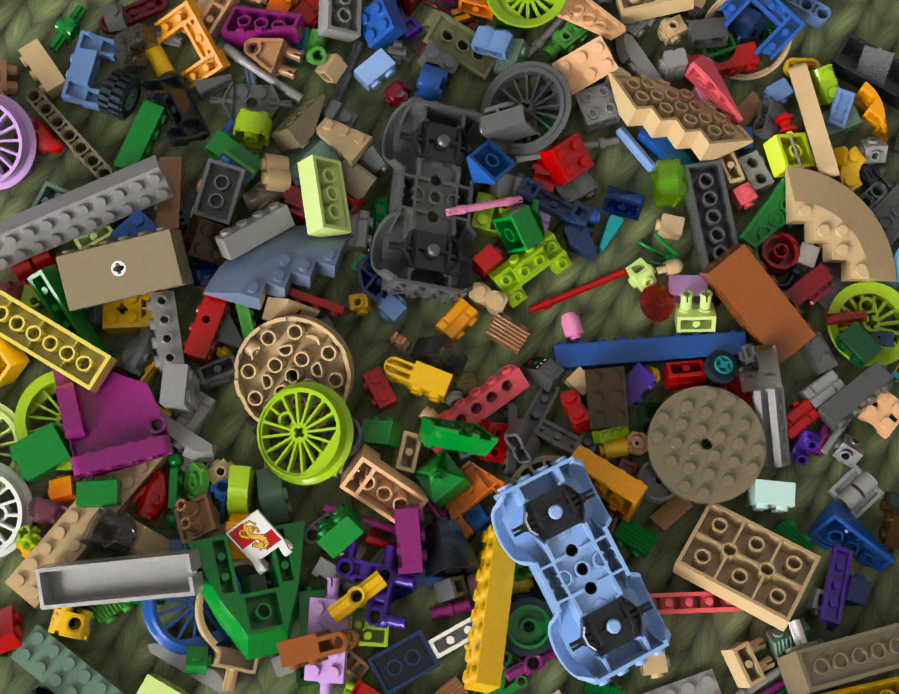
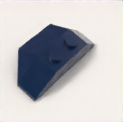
(369, 280)

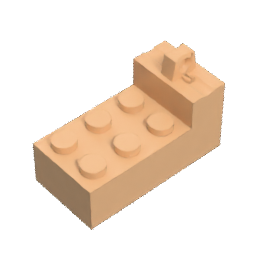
(380, 484)

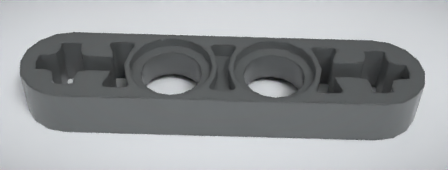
(507, 414)

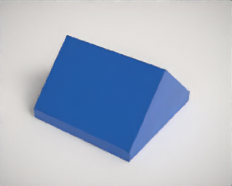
(489, 163)

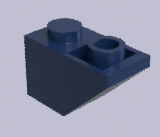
(579, 241)

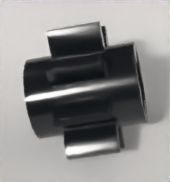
(869, 175)

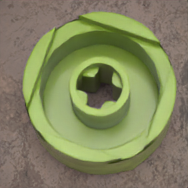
(252, 128)

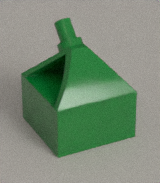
(520, 228)
(443, 478)

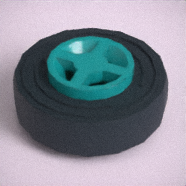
(724, 360)

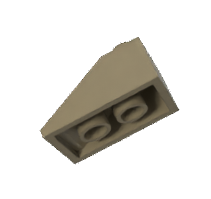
(299, 125)

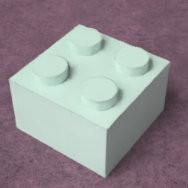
(771, 495)

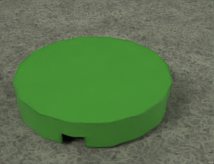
(196, 479)

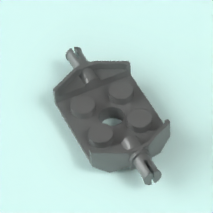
(238, 96)

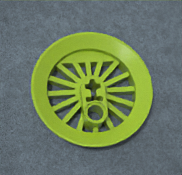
(510, 16)
(868, 293)

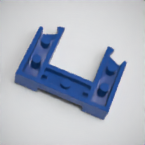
(786, 21)

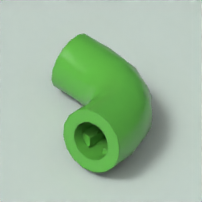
(314, 48)

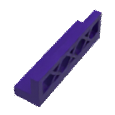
(835, 587)

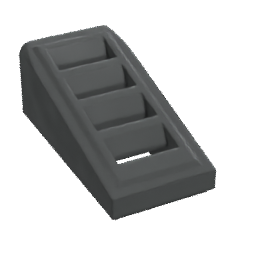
(212, 86)

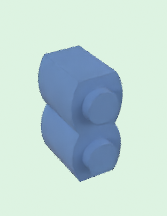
(492, 42)

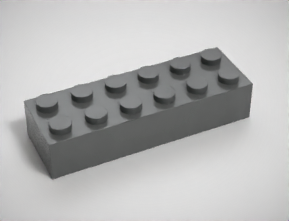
(708, 210)

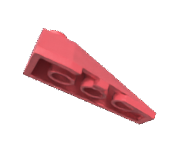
(708, 80)

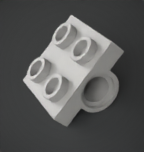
(856, 491)

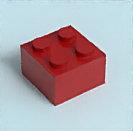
(566, 159)

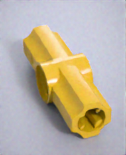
(346, 605)

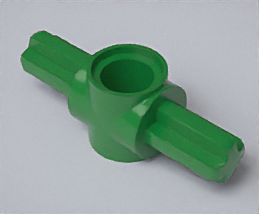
(67, 28)

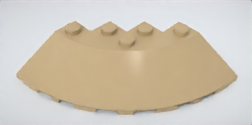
(676, 115)
(840, 222)

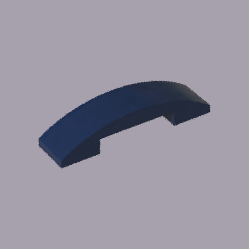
(555, 205)

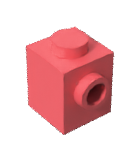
(743, 197)

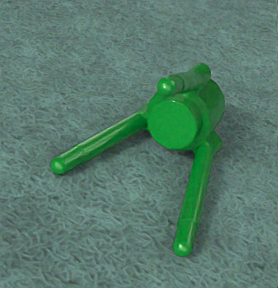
(667, 256)

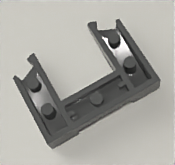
(550, 432)

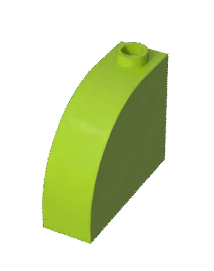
(241, 489)

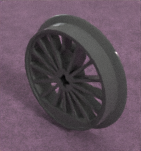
(534, 103)

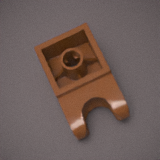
(315, 647)

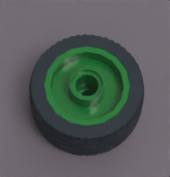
(533, 638)

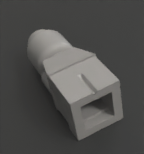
(328, 569)

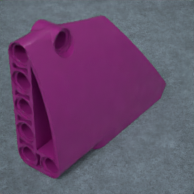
(112, 426)

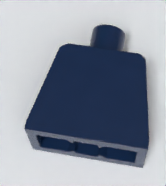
(748, 24)

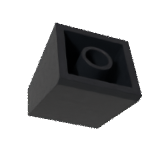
(448, 550)

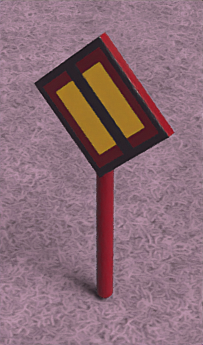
(452, 11)

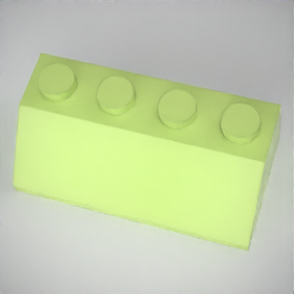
(324, 196)

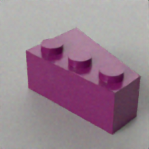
(410, 538)

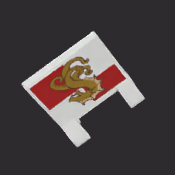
(258, 538)

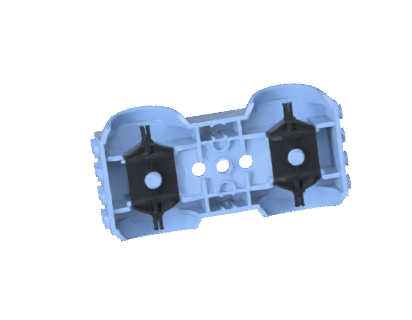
(588, 632)

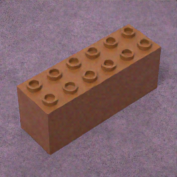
(757, 301)

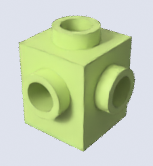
(641, 274)

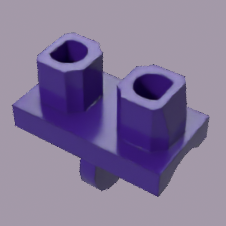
(804, 446)

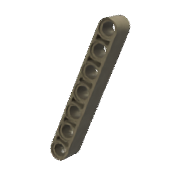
(65, 130)

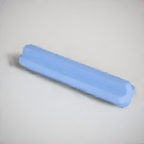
(635, 148)

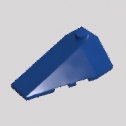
(663, 148)
(842, 528)

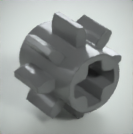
(397, 51)
(748, 355)

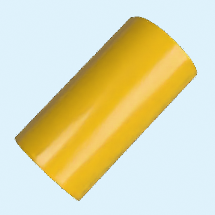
(159, 61)

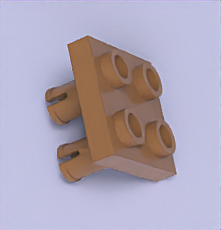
(196, 518)

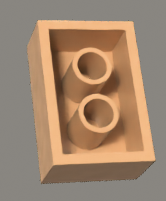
(586, 64)

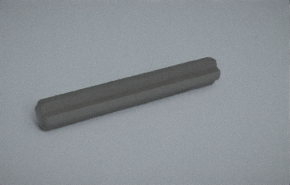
(346, 76)

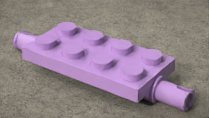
(319, 619)

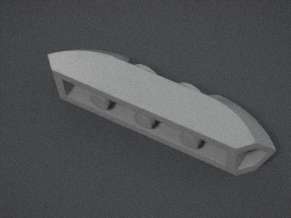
(636, 60)
(195, 447)
(214, 675)

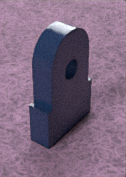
(886, 338)

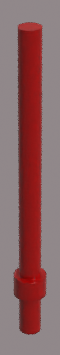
(547, 302)

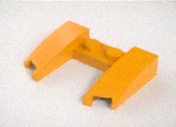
(188, 17)

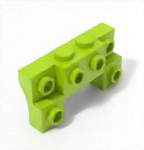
(527, 264)

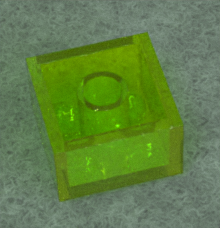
(667, 183)

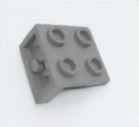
(597, 107)

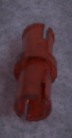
(846, 317)

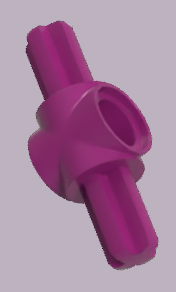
(523, 668)

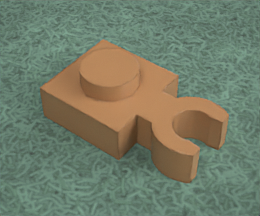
(400, 342)

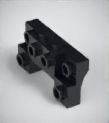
(183, 111)

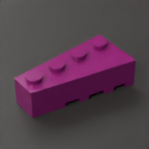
(261, 23)

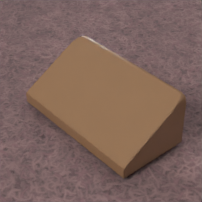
(749, 108)
(670, 512)

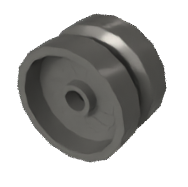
(655, 492)

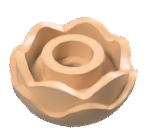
(639, 437)

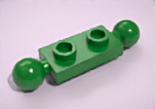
(176, 480)

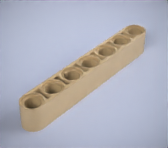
(813, 120)

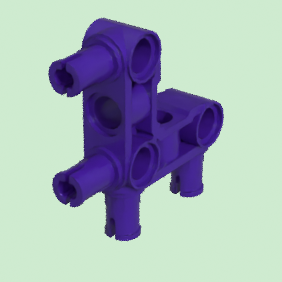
(381, 601)

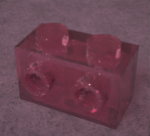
(45, 511)

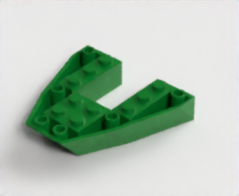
(256, 618)

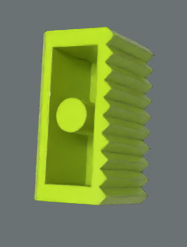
(824, 83)

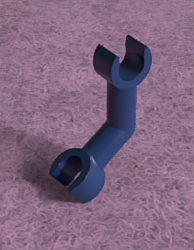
(790, 279)

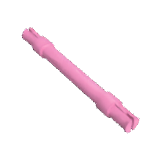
(463, 209)

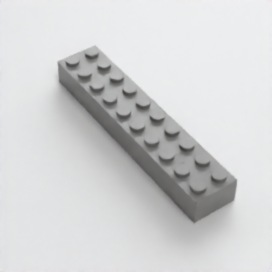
(82, 211)

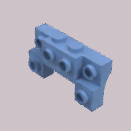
(84, 69)

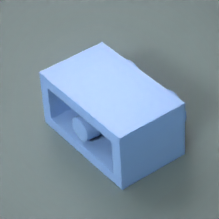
(375, 70)

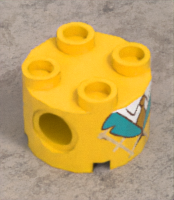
(78, 630)

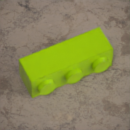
(611, 433)

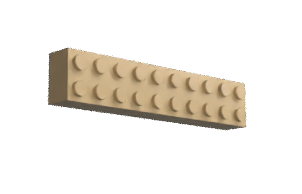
(63, 539)

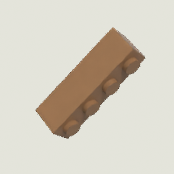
(169, 209)

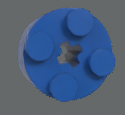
(430, 82)

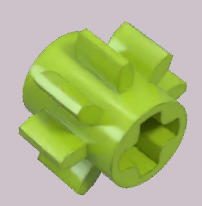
(28, 536)

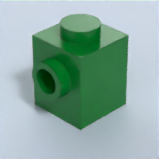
(197, 659)

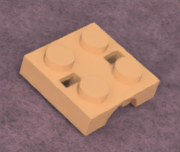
(879, 414)

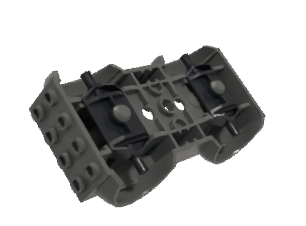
(407, 248)

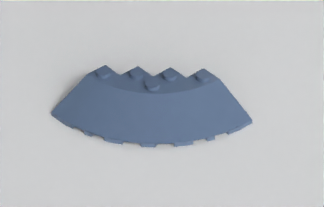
(277, 264)

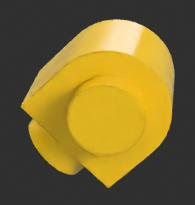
(360, 304)

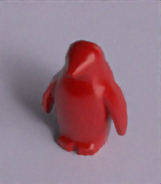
(45, 140)
(152, 497)

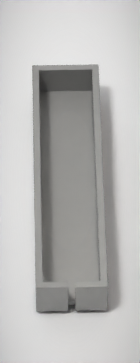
(120, 579)

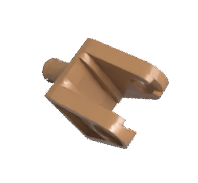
(274, 55)

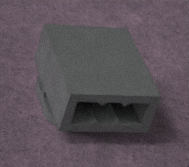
(507, 123)

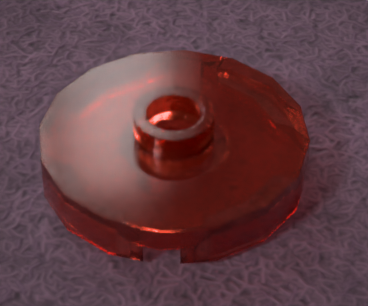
(664, 300)

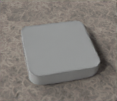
(276, 662)

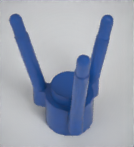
(220, 493)

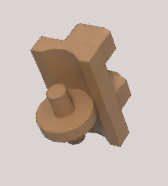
(7, 70)

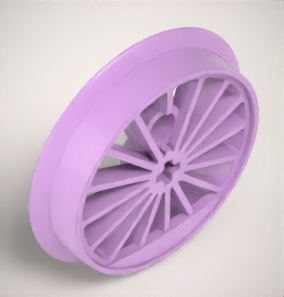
(26, 140)

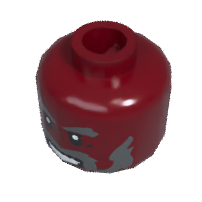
(397, 93)

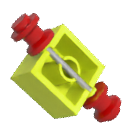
(788, 148)

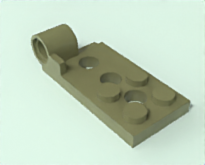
(438, 23)

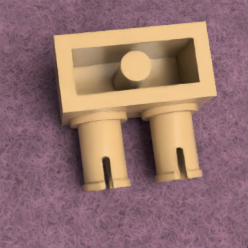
(743, 663)

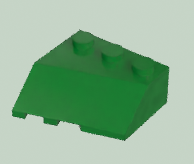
(456, 436)

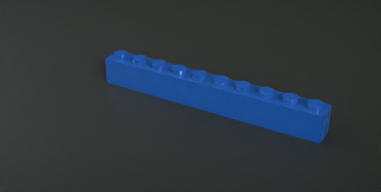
(646, 351)

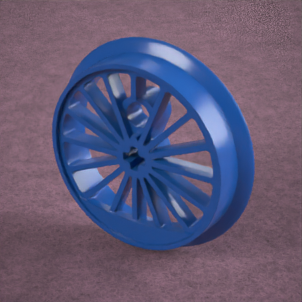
(174, 644)

